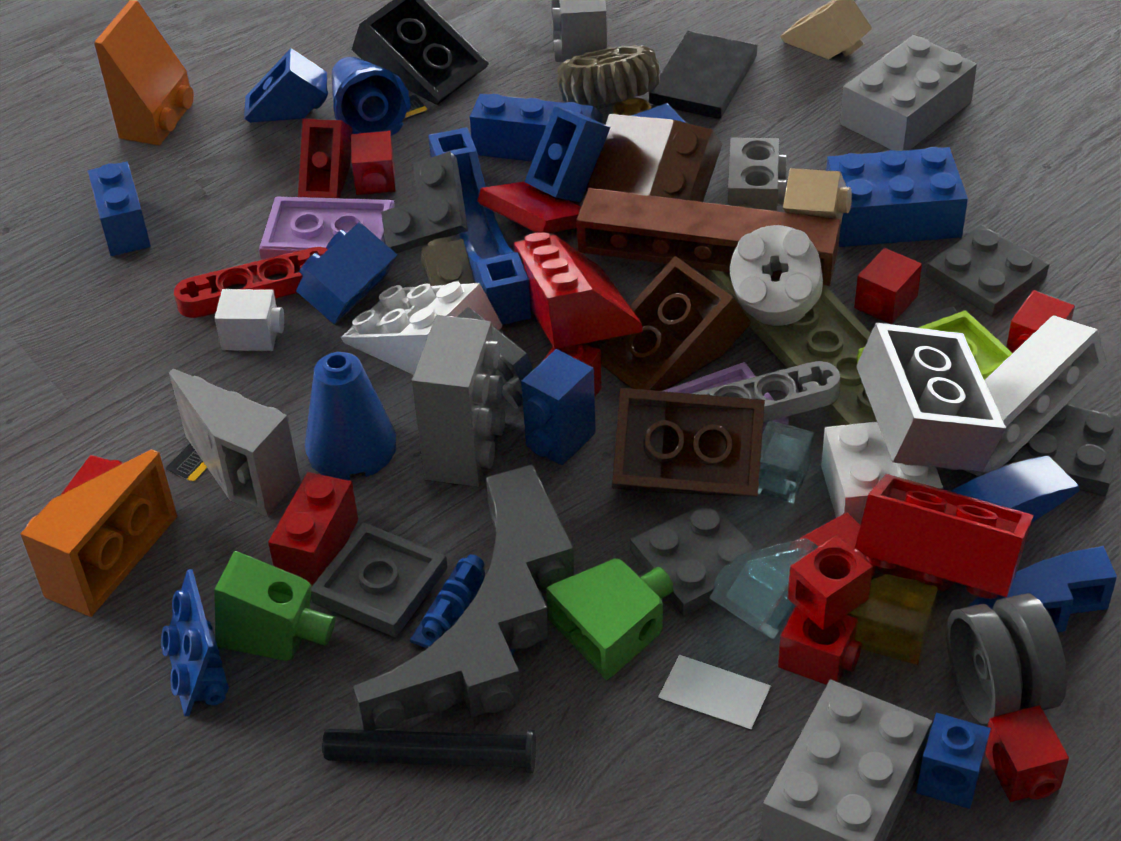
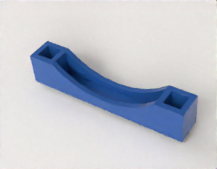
(489, 256)

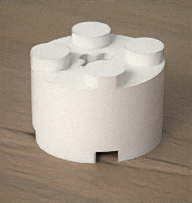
(773, 250)

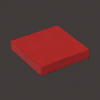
(530, 207)

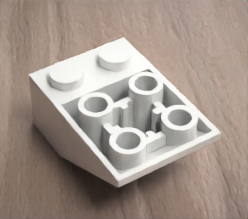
(404, 316)

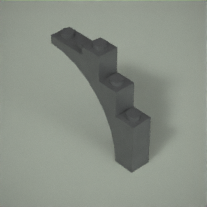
(508, 613)

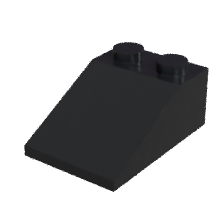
(418, 48)

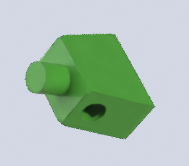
(266, 610)
(609, 612)

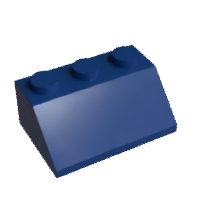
(515, 125)

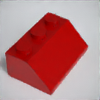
(943, 536)

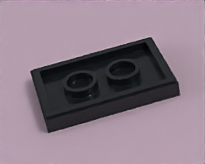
(703, 74)

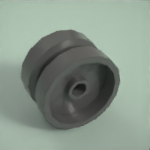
(1006, 657)

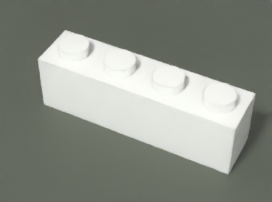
(1041, 381)

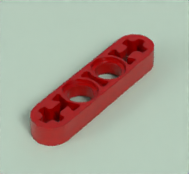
(252, 274)

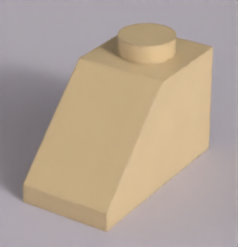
(829, 30)
(817, 193)

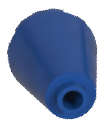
(368, 96)
(346, 420)

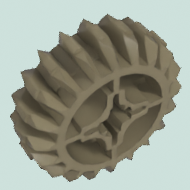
(609, 75)

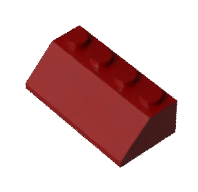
(572, 293)

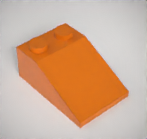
(142, 77)
(99, 532)

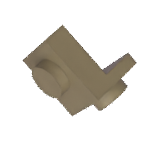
(446, 262)

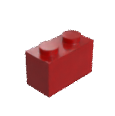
(314, 526)

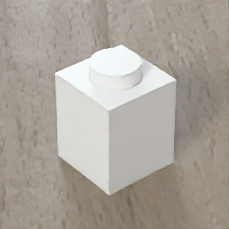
(248, 320)

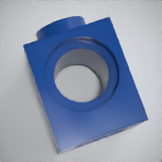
(953, 760)

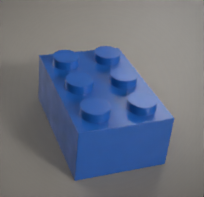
(901, 196)

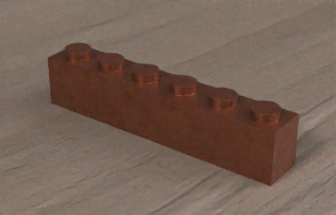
(693, 231)

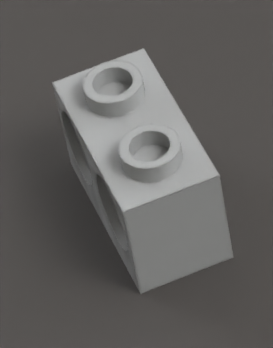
(755, 173)

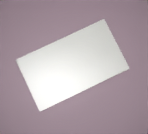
(714, 691)

